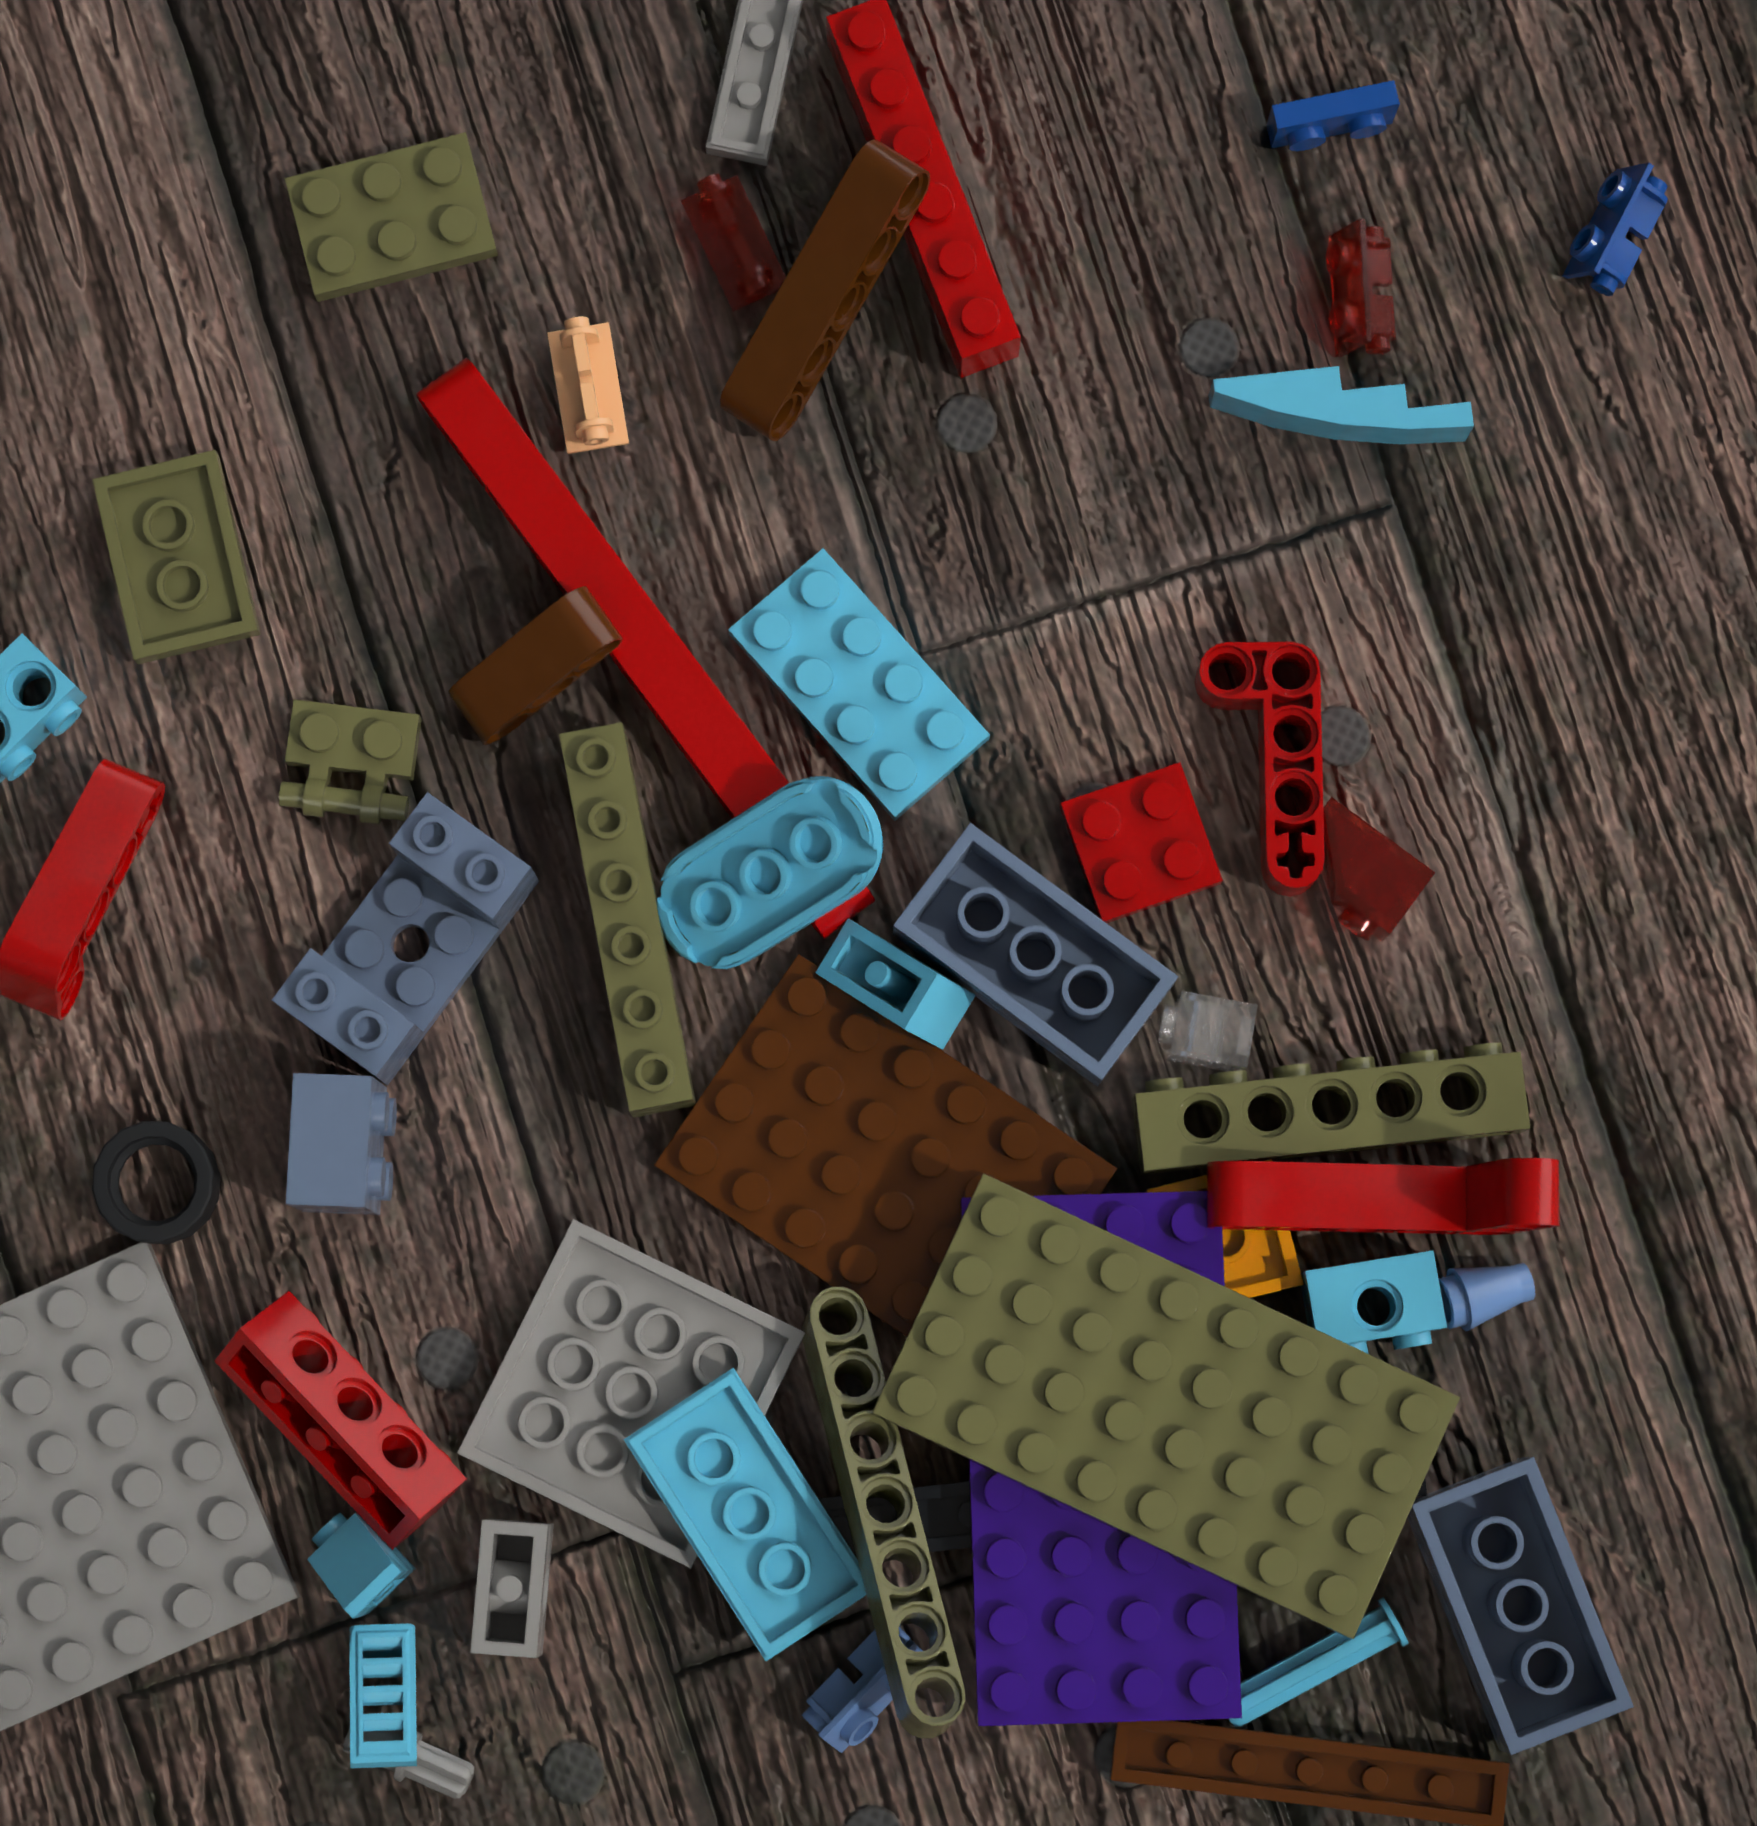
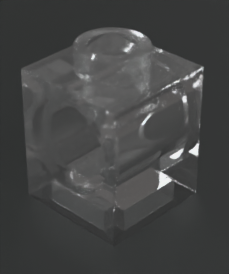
(1208, 1031)

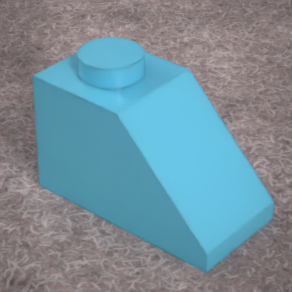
(895, 984)
(357, 1564)

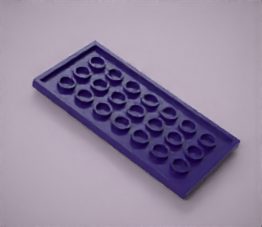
(1075, 1611)

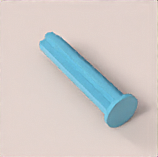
(1318, 1663)

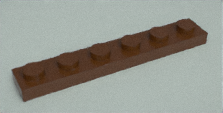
(1311, 1771)

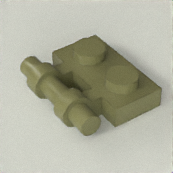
(350, 741)

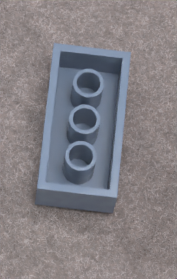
(1034, 954)
(1518, 1606)

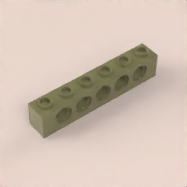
(627, 920)
(1495, 1109)

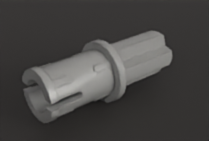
(434, 1766)

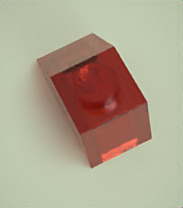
(1368, 874)

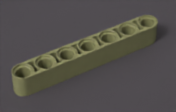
(878, 1541)

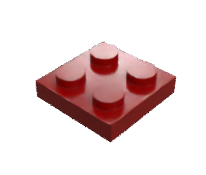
(1141, 843)

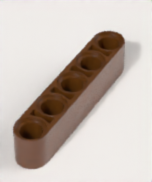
(825, 289)

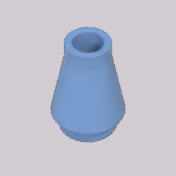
(1483, 1293)

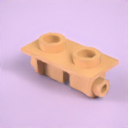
(587, 386)

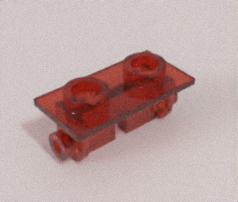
(733, 241)
(1357, 261)

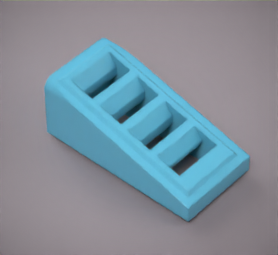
(369, 1659)

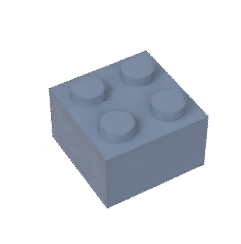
(339, 1144)

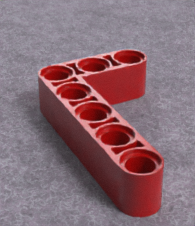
(1385, 1198)

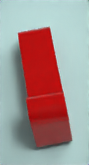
(1277, 767)
(75, 887)

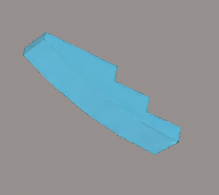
(1317, 406)

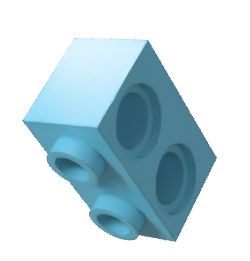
(30, 725)

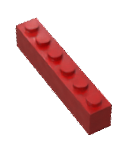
(943, 230)

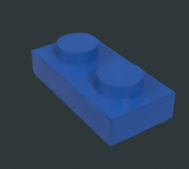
(1353, 111)

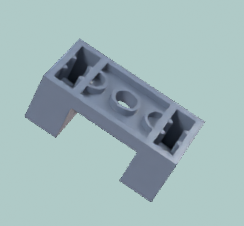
(442, 881)

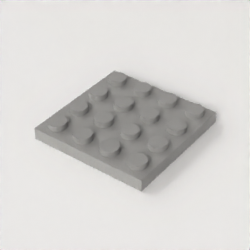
(602, 1357)

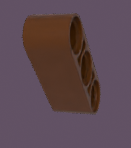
(535, 665)

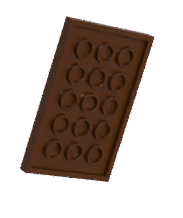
(860, 1143)

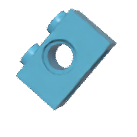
(1405, 1280)

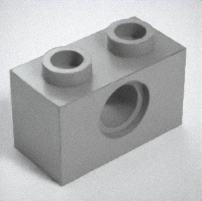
(512, 1588)

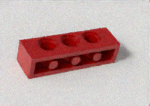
(340, 1419)

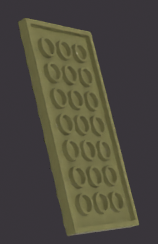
(1167, 1406)

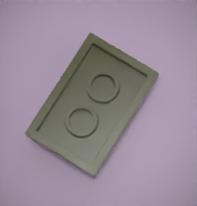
(391, 217)
(176, 557)

